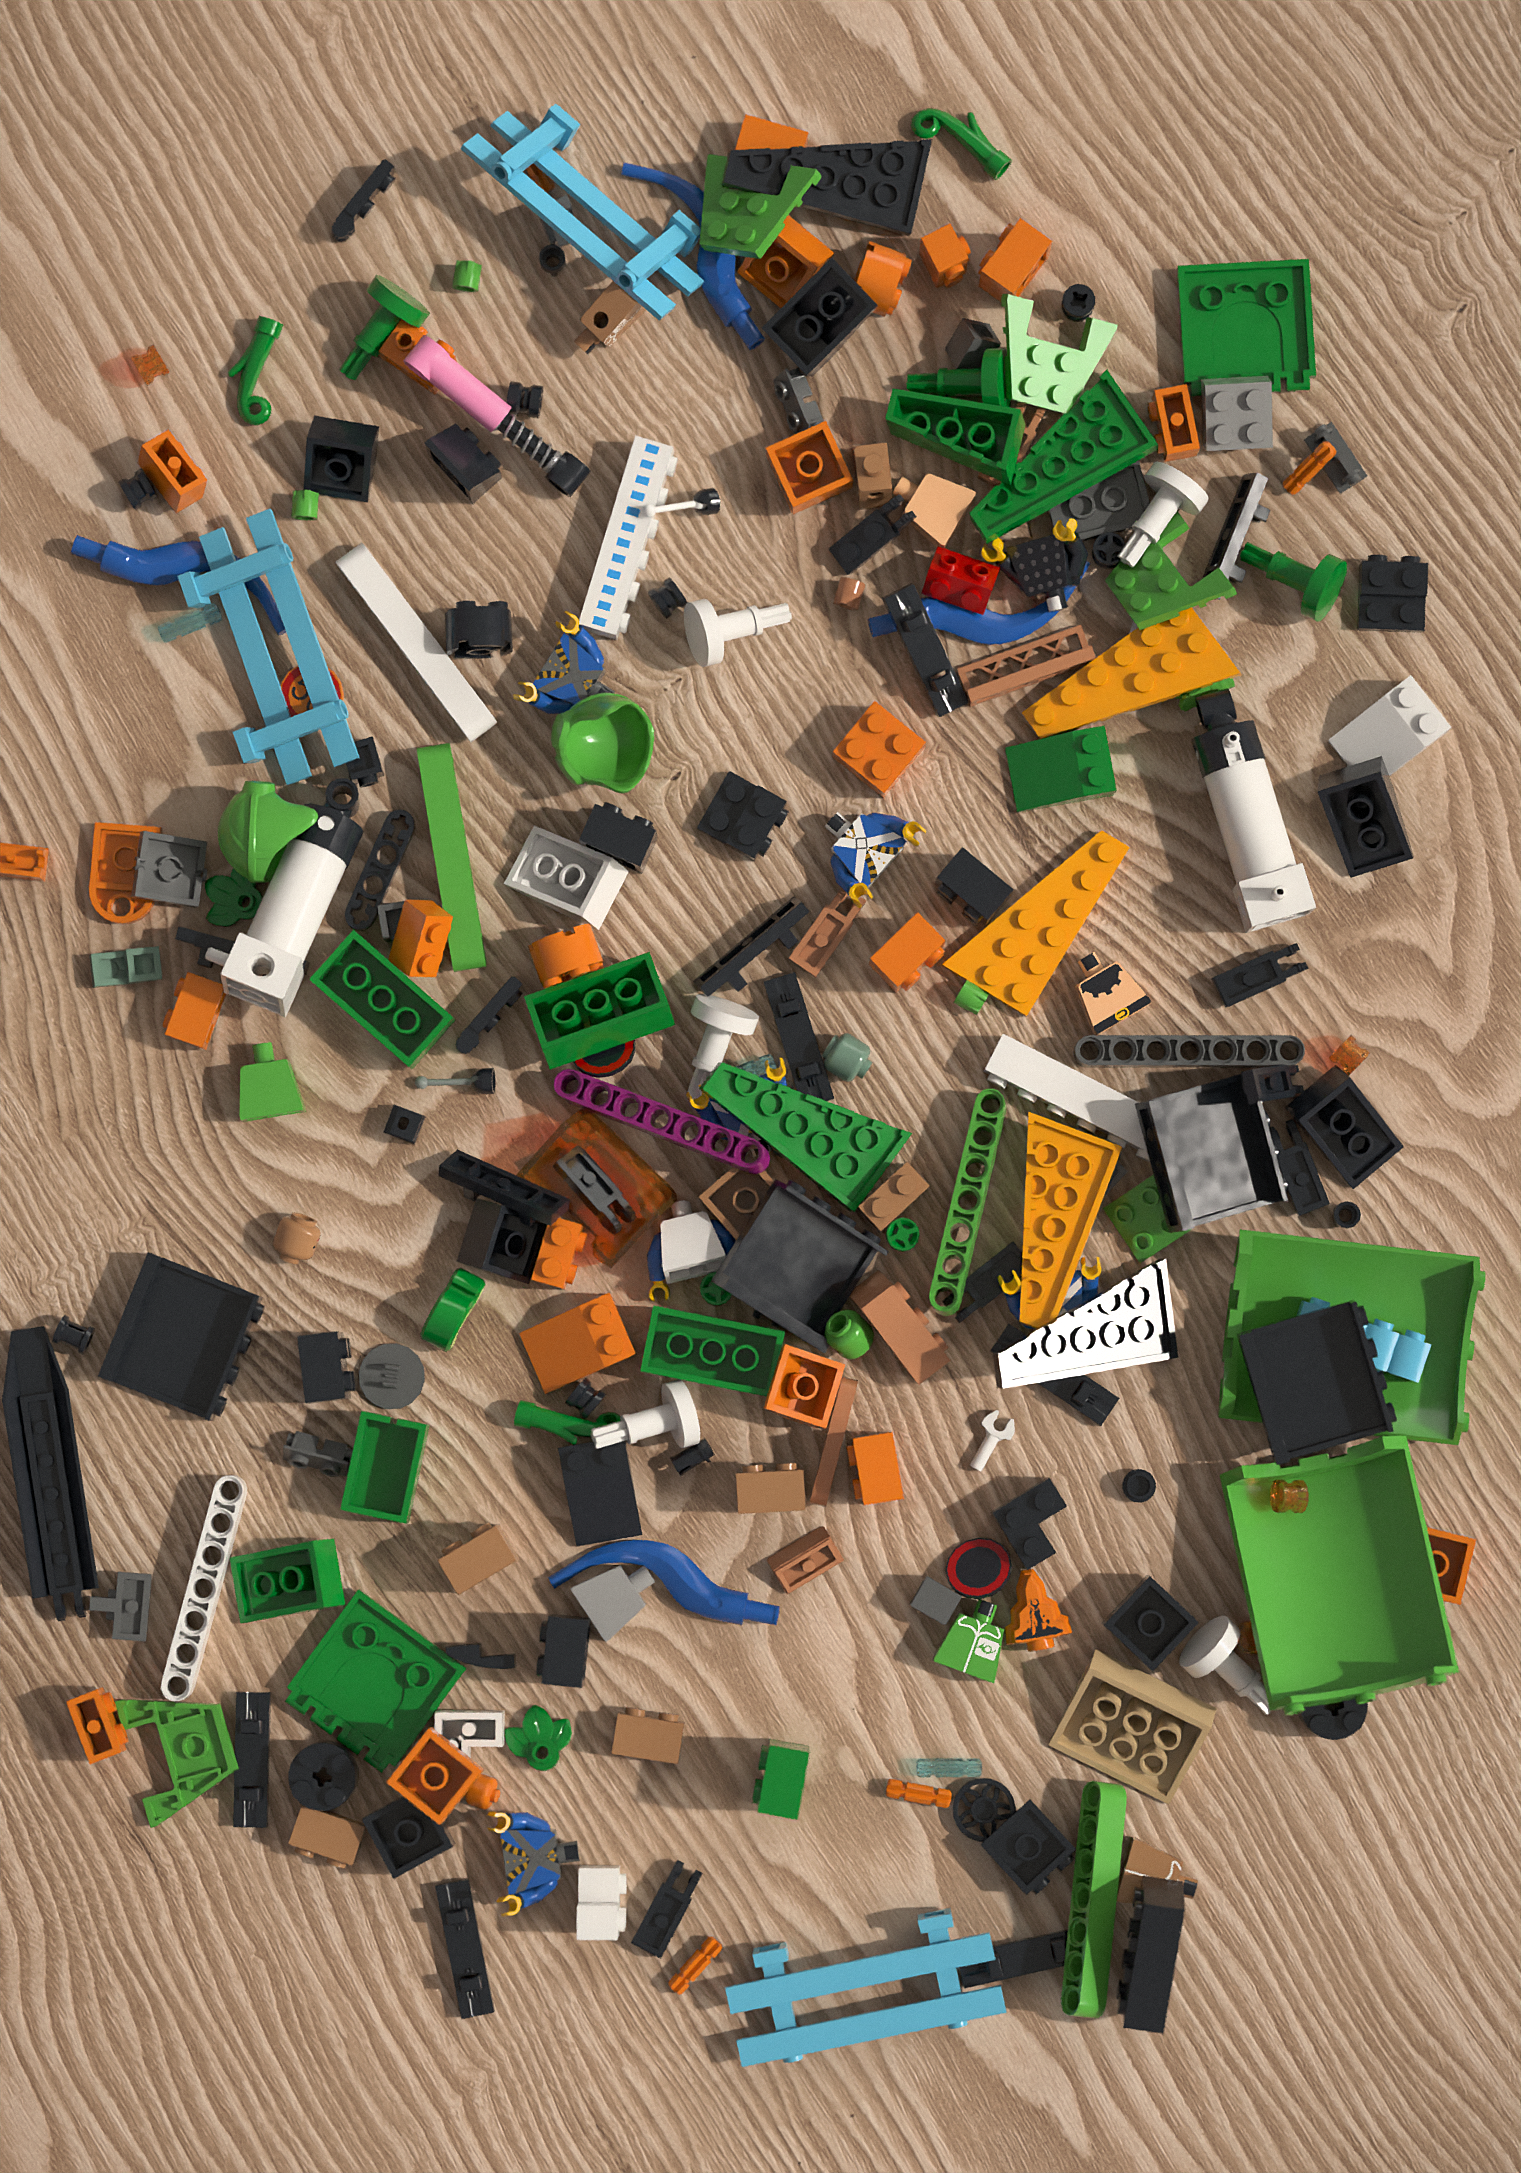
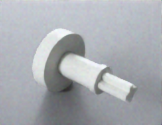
(1173, 493)
(708, 631)
(722, 1020)
(675, 1415)
(1213, 1650)

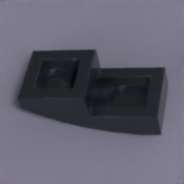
(472, 1655)

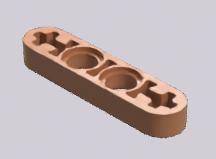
(833, 1441)

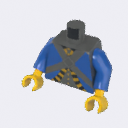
(569, 673)
(530, 1858)

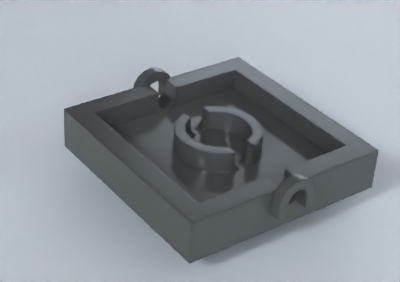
(169, 869)

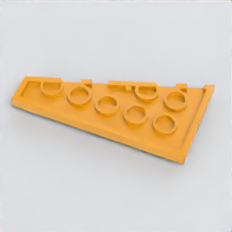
(1134, 674)
(1028, 940)
(1062, 1198)

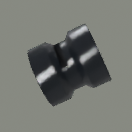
(532, 399)

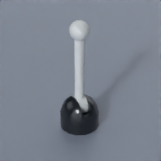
(704, 502)

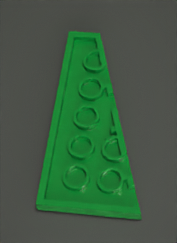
(1074, 454)
(820, 1139)

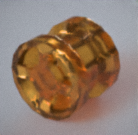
(150, 365)
(1349, 1055)
(1289, 1496)
(1246, 1638)

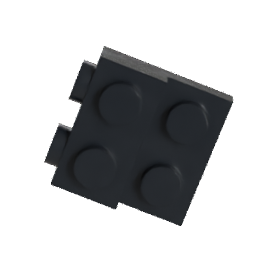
(1392, 594)
(743, 816)
(1029, 1848)

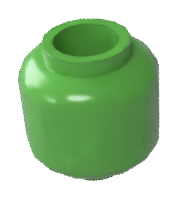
(849, 1334)

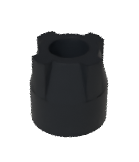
(552, 251)
(1354, 1211)

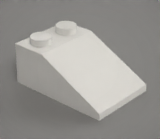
(1393, 727)
(567, 877)

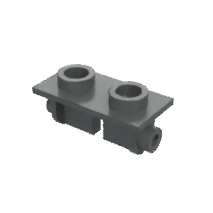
(791, 389)
(1344, 467)
(303, 1452)

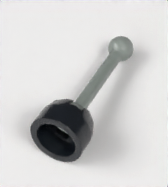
(482, 1081)

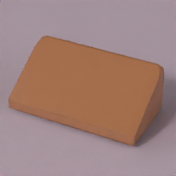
(805, 1559)

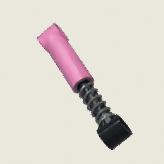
(481, 403)

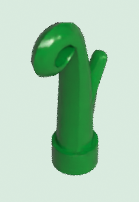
(972, 138)
(252, 364)
(562, 1425)

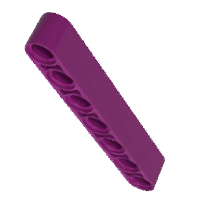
(672, 1132)

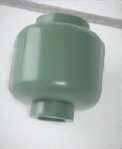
(847, 1057)

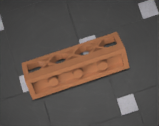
(1030, 675)

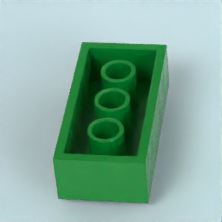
(382, 999)
(599, 1010)
(711, 1351)

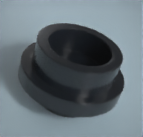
(1139, 1485)

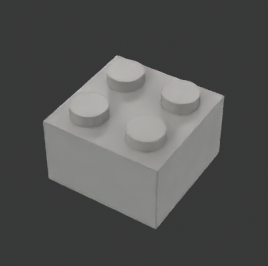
(1237, 413)

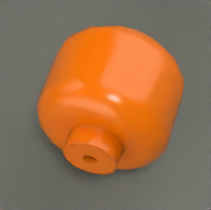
(483, 1792)

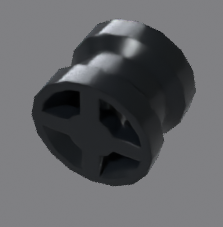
(1073, 307)
(137, 489)
(1109, 544)
(667, 598)
(585, 1398)

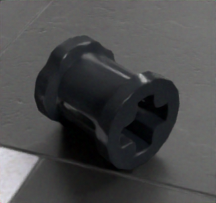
(73, 1334)

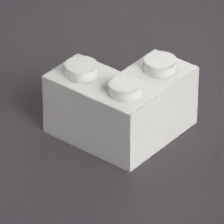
(471, 1728)
(599, 1902)

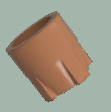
(849, 593)

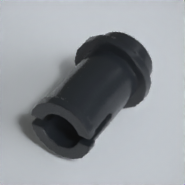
(692, 1457)

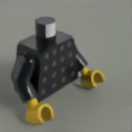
(1043, 564)

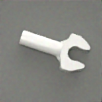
(991, 1439)

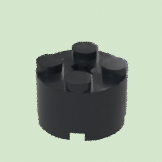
(478, 630)
(1338, 1725)
(307, 1786)

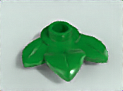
(228, 899)
(539, 1733)

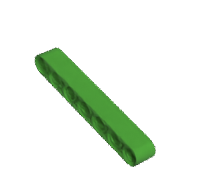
(451, 856)
(964, 1186)
(1093, 1899)

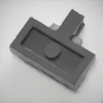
(127, 1606)

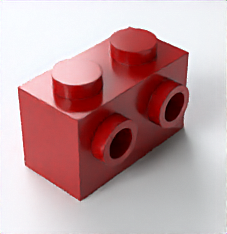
(960, 580)

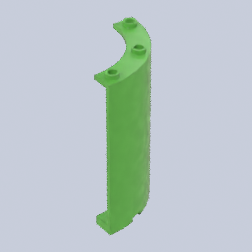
(1396, 1285)
(1346, 1589)

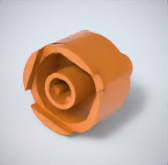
(880, 275)
(566, 955)

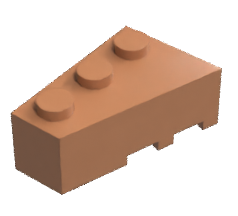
(900, 1326)

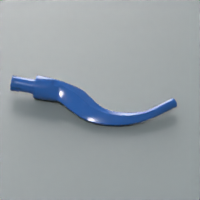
(713, 267)
(163, 566)
(985, 629)
(680, 1576)

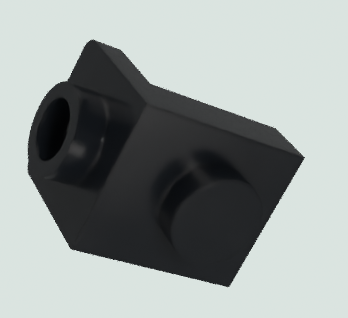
(368, 767)

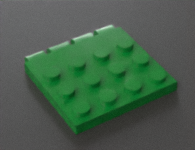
(1247, 322)
(373, 1681)

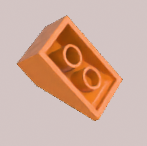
(577, 1343)

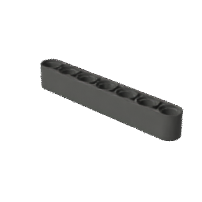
(1173, 1059)

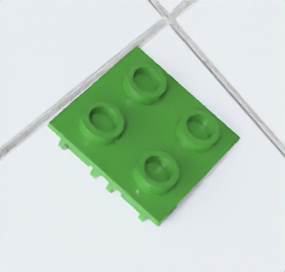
(1142, 1220)

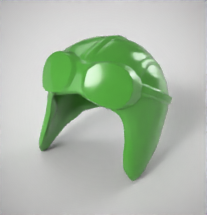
(603, 742)
(257, 829)

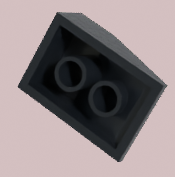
(820, 318)
(1365, 816)
(1344, 1126)
(600, 1492)

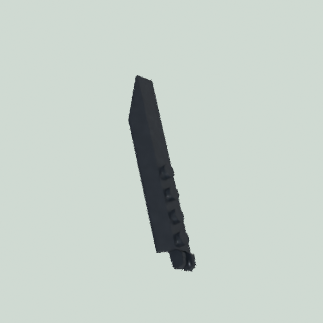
(47, 1472)

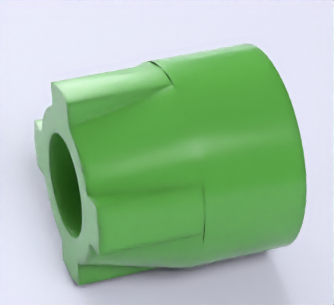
(466, 276)
(304, 505)
(971, 997)

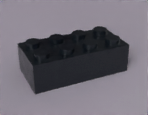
(1151, 1954)

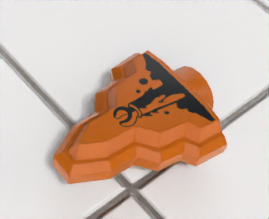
(1035, 1616)

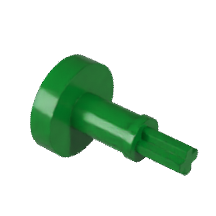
(394, 306)
(986, 381)
(1319, 585)

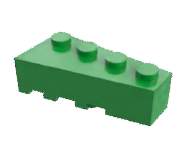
(961, 430)

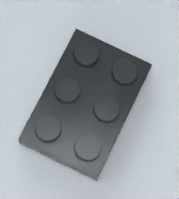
(1106, 506)

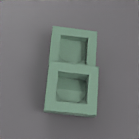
(125, 967)

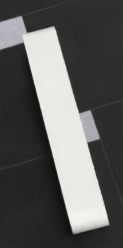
(416, 642)
(193, 1601)

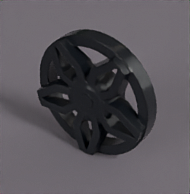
(982, 1808)

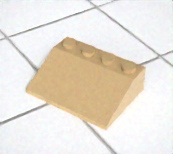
(1133, 1726)

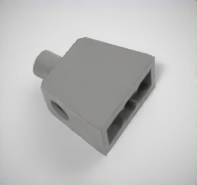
(613, 1598)

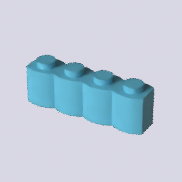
(1396, 1352)

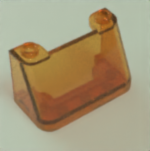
(640, 1184)

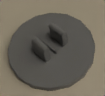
(391, 1376)

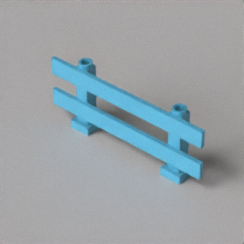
(653, 254)
(281, 729)
(782, 1989)

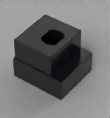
(414, 1126)

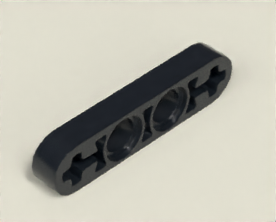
(383, 871)

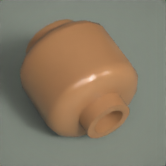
(296, 1238)

